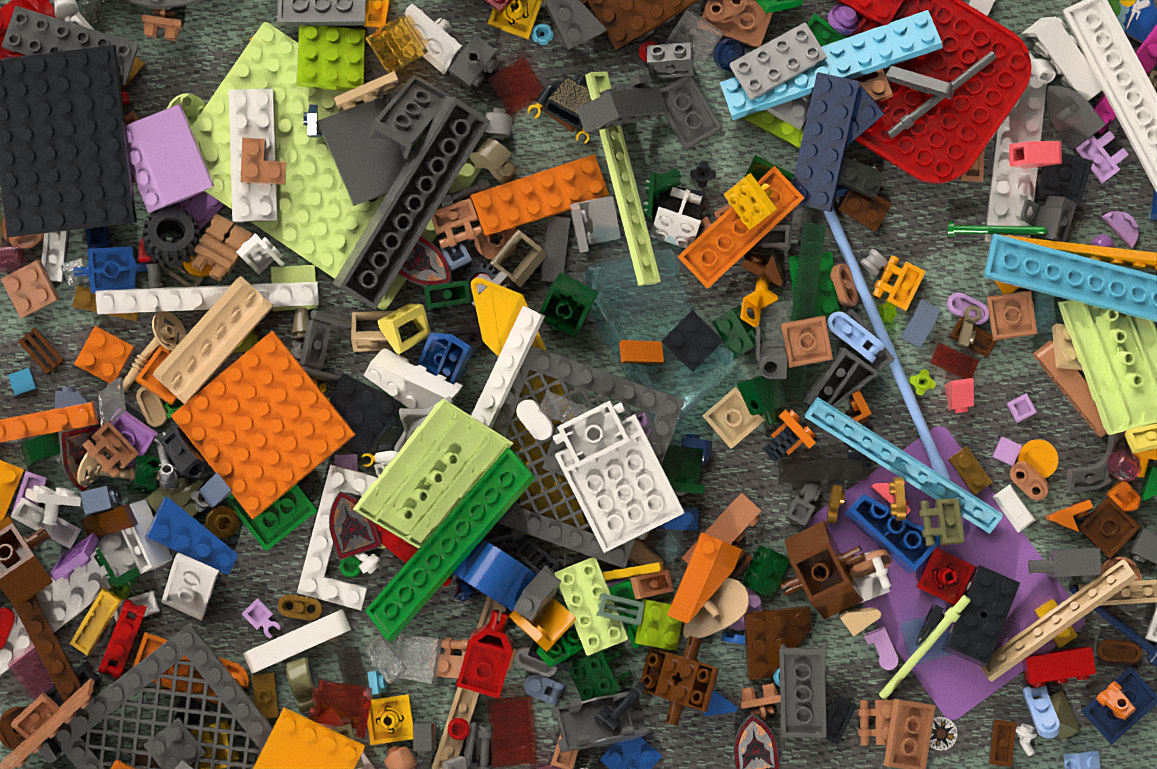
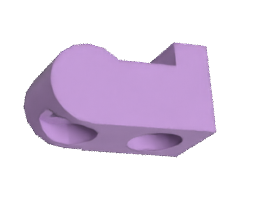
(887, 654)

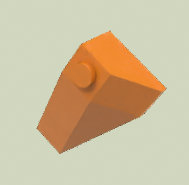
(706, 571)

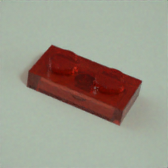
(953, 361)

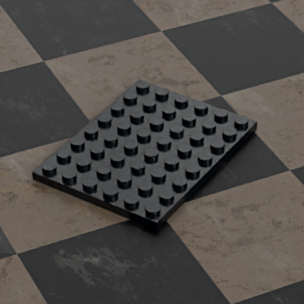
(64, 142)

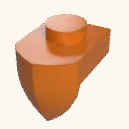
(1125, 496)

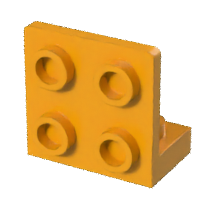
(549, 627)

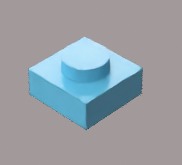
(377, 682)

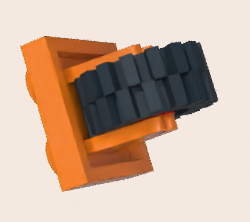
(789, 436)

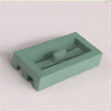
(600, 613)

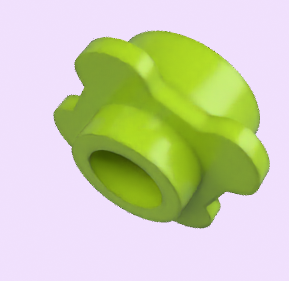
(921, 388)

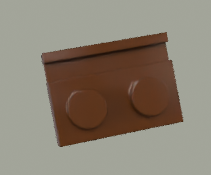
(865, 209)

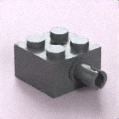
(473, 64)
(1068, 563)

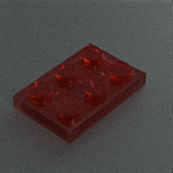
(512, 731)

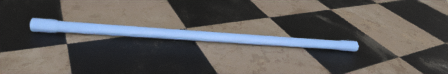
(936, 462)

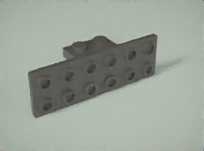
(40, 34)

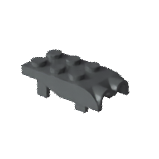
(582, 731)

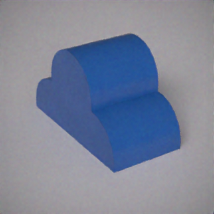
(495, 574)

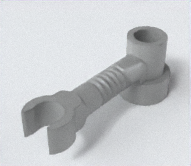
(167, 476)

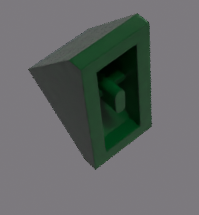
(40, 448)

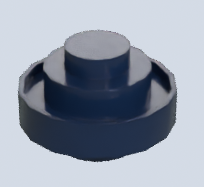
(727, 52)

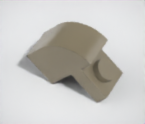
(495, 157)

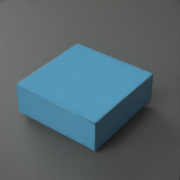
(22, 382)

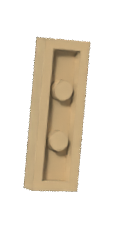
(367, 91)

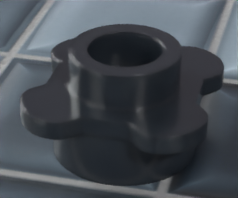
(702, 180)

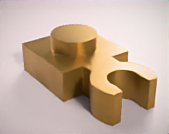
(836, 497)

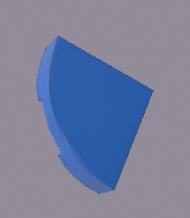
(733, 638)

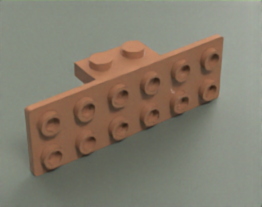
(43, 720)

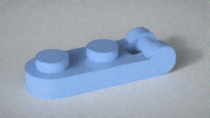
(854, 335)
(1042, 711)

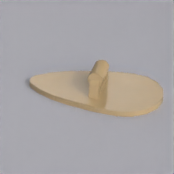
(720, 611)

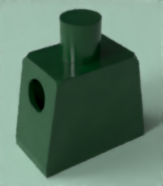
(763, 396)

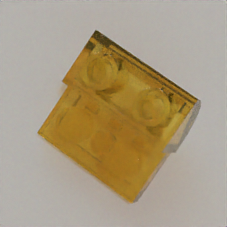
(396, 44)

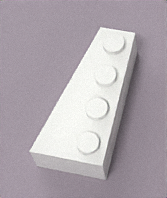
(1064, 55)

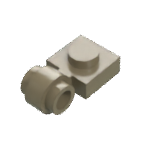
(967, 334)

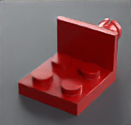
(487, 657)

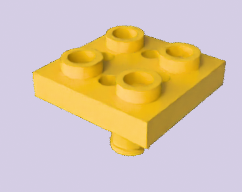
(515, 11)
(751, 201)
(403, 729)

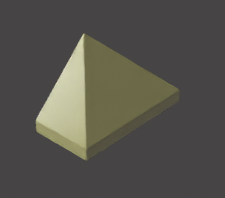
(1066, 719)

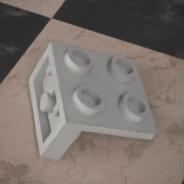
(595, 222)

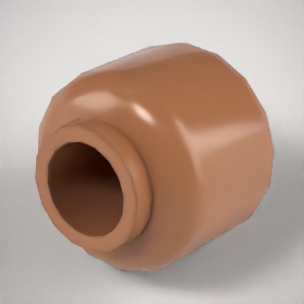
(400, 758)

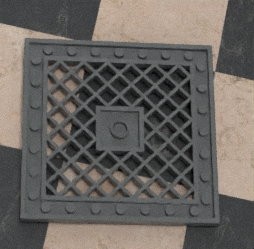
(608, 385)
(176, 740)

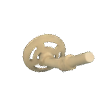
(163, 335)
(95, 471)

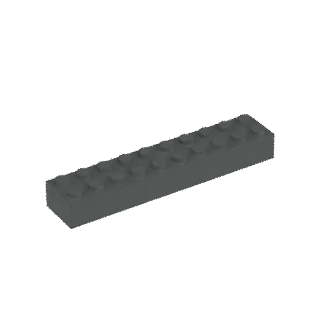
(411, 202)

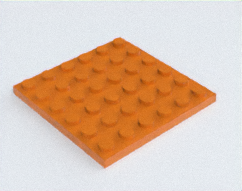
(263, 424)

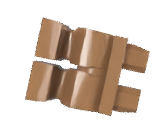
(216, 252)

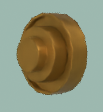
(221, 521)

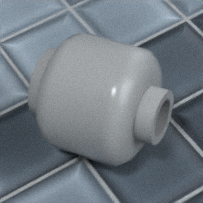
(499, 125)

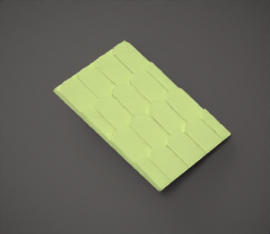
(1117, 362)
(431, 473)

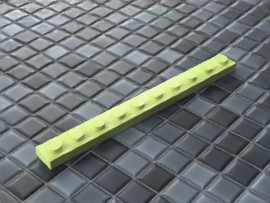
(626, 191)

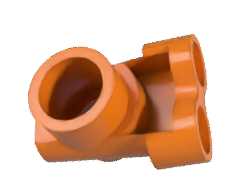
(1112, 697)

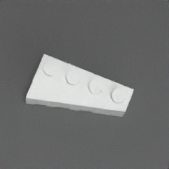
(408, 382)

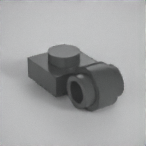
(801, 509)

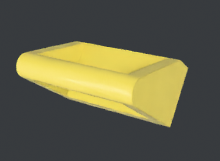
(391, 322)

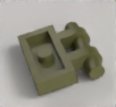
(948, 519)

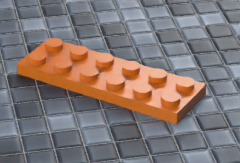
(538, 195)
(731, 239)

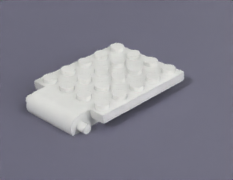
(615, 475)

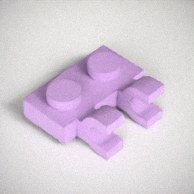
(1103, 165)

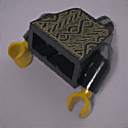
(562, 99)

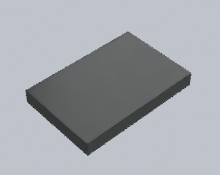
(689, 112)

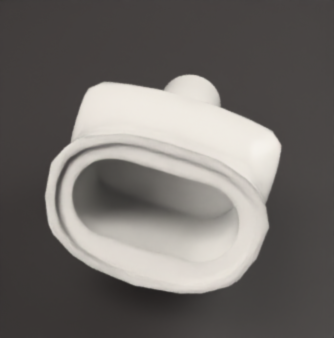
(65, 9)
(1042, 70)

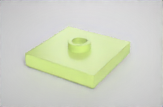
(293, 274)

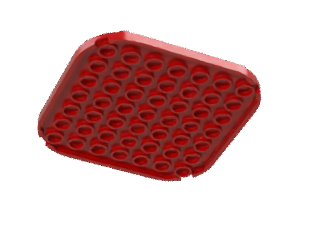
(957, 130)

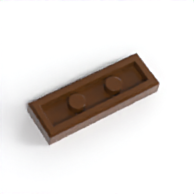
(109, 521)

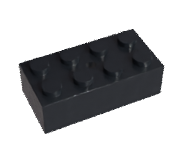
(975, 636)

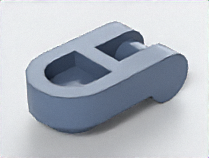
(536, 685)

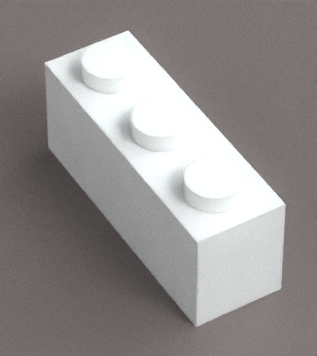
(145, 551)

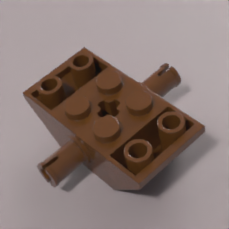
(817, 549)
(20, 568)
(680, 679)

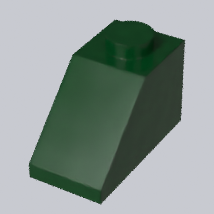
(447, 294)

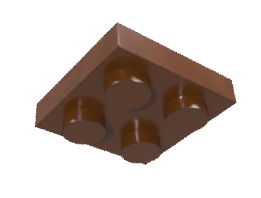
(1108, 527)

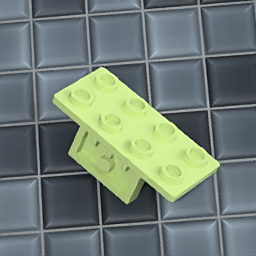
(581, 591)

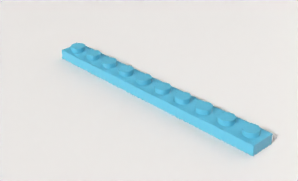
(901, 463)

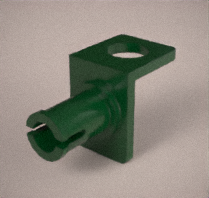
(145, 474)

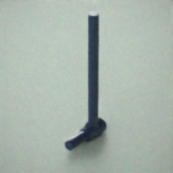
(1129, 632)

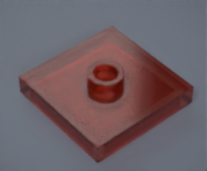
(516, 86)

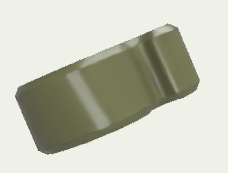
(301, 683)

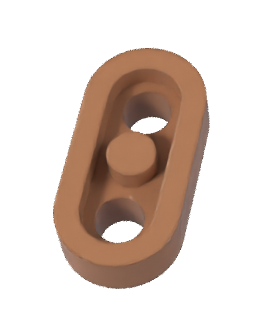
(727, 9)
(844, 285)
(1029, 481)

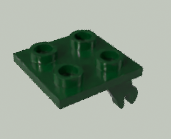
(656, 185)
(594, 676)

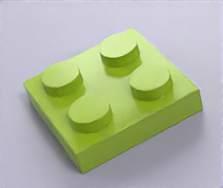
(657, 627)

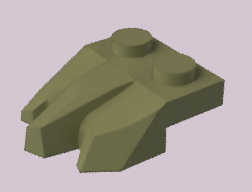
(179, 494)

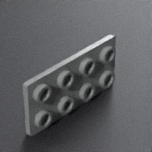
(778, 61)

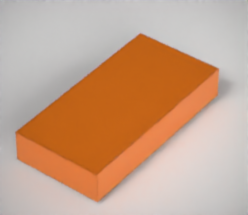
(641, 352)

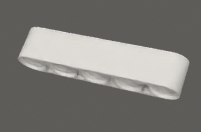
(297, 641)

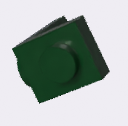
(128, 578)

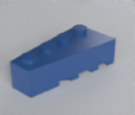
(187, 536)
(899, 538)

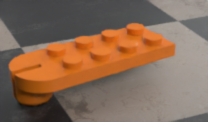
(152, 642)

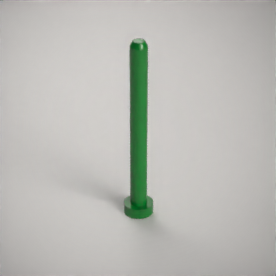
(991, 229)

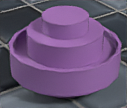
(843, 19)

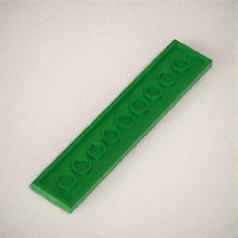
(450, 544)

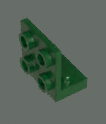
(683, 468)

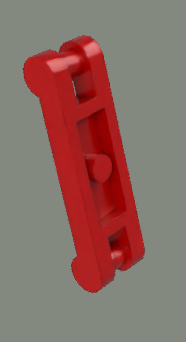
(122, 639)

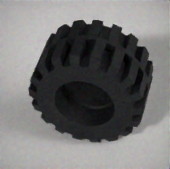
(170, 252)

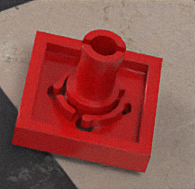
(958, 573)

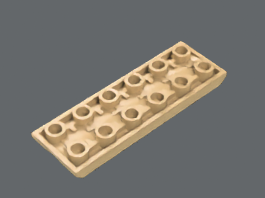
(212, 340)

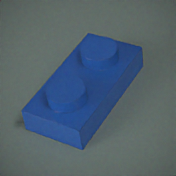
(686, 521)

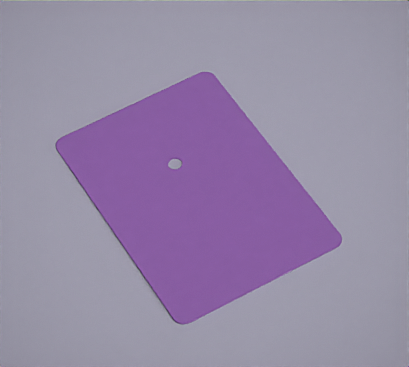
(951, 680)

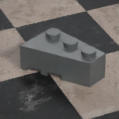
(573, 21)
(840, 379)

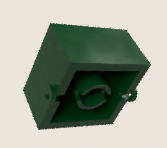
(568, 304)

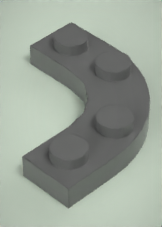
(1096, 475)

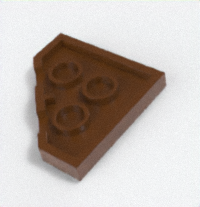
(766, 633)

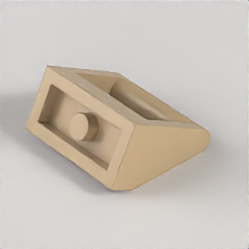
(368, 339)
(859, 619)

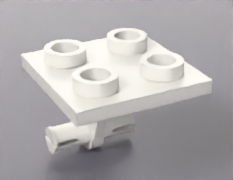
(674, 226)
(874, 583)

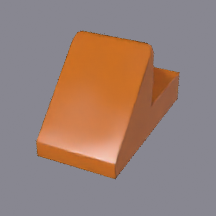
(1065, 516)

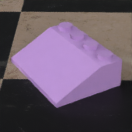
(166, 159)

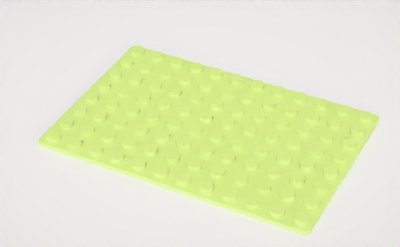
(314, 204)

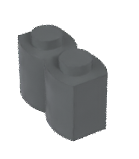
(424, 737)

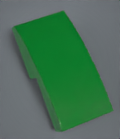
(562, 649)

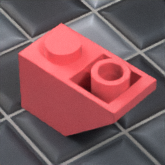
(1035, 154)

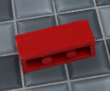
(1059, 666)

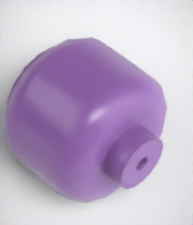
(1103, 240)

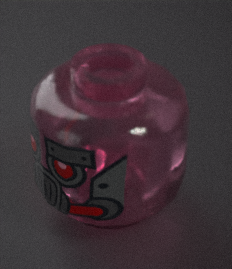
(1123, 465)

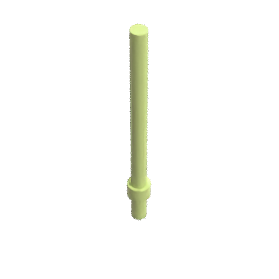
(952, 615)

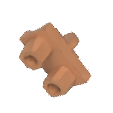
(172, 26)
(770, 697)

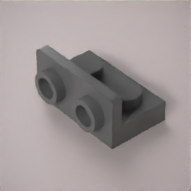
(670, 60)

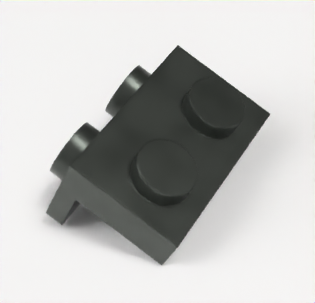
(860, 177)

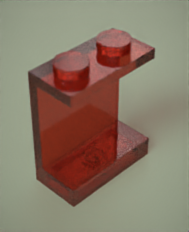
(341, 704)

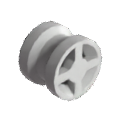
(874, 262)

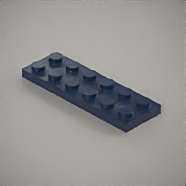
(825, 140)

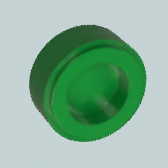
(350, 566)

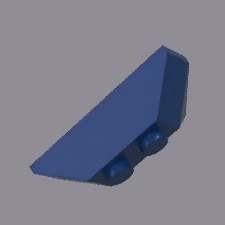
(446, 356)

